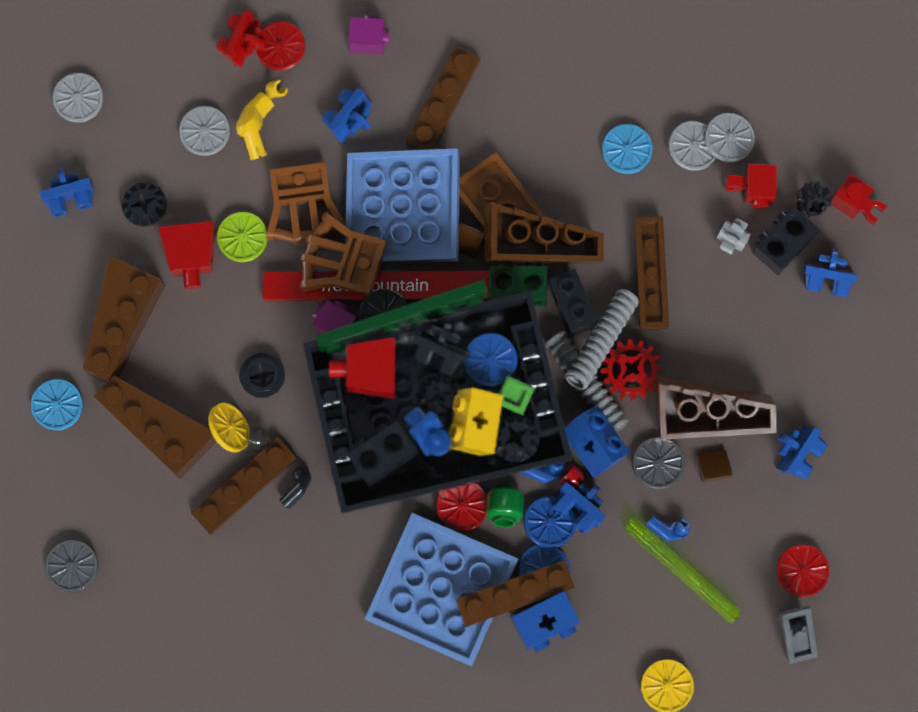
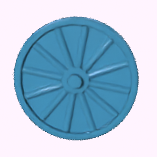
(627, 149)
(56, 404)

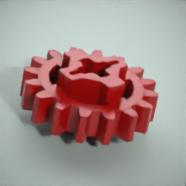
(640, 379)

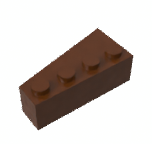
(526, 238)
(120, 317)
(709, 410)
(161, 429)

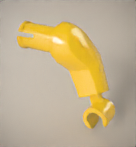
(252, 118)

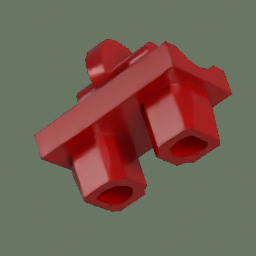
(243, 40)

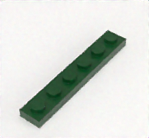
(413, 313)

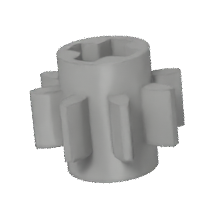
(733, 236)

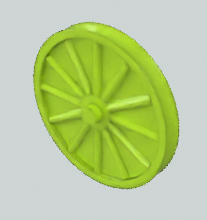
(242, 236)

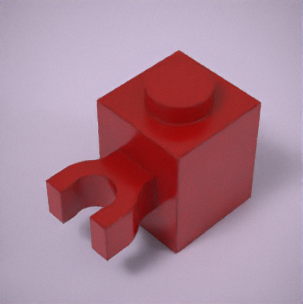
(758, 185)
(854, 198)

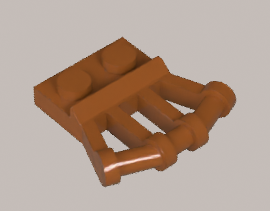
(299, 186)
(359, 261)

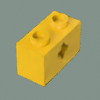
(483, 409)

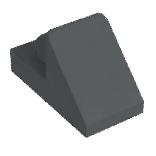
(798, 634)

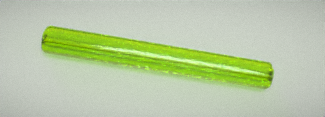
(682, 570)

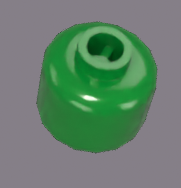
(505, 505)

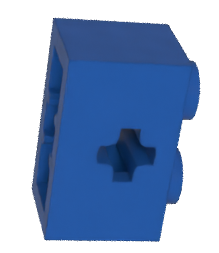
(595, 441)
(554, 608)

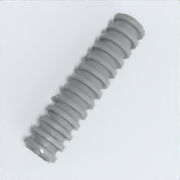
(601, 339)
(594, 393)

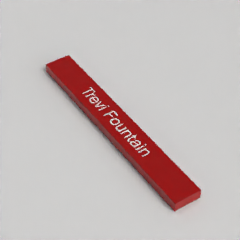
(409, 284)

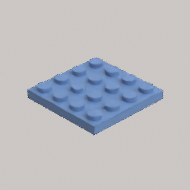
(406, 201)
(424, 580)

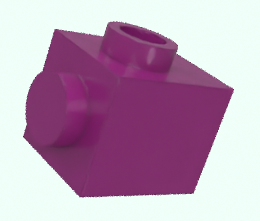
(368, 35)
(332, 317)

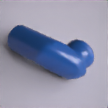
(545, 474)
(670, 531)

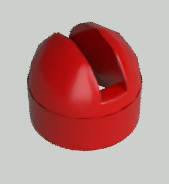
(572, 476)

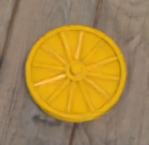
(229, 427)
(667, 686)

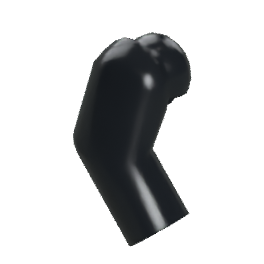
(298, 489)

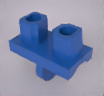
(351, 116)
(65, 189)
(842, 278)
(428, 432)
(795, 449)
(570, 498)

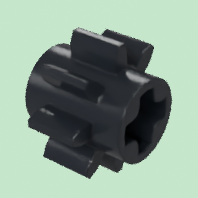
(813, 199)

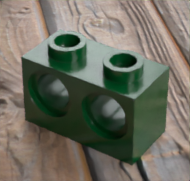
(519, 276)

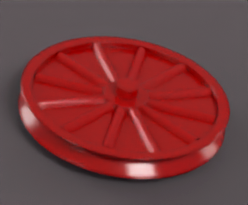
(282, 47)
(462, 507)
(802, 570)

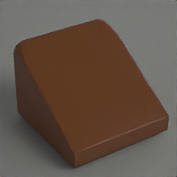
(470, 240)
(714, 466)

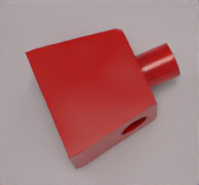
(189, 250)
(368, 368)

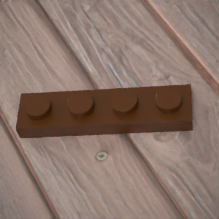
(443, 100)
(651, 273)
(244, 486)
(514, 593)

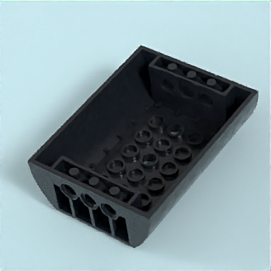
(351, 415)

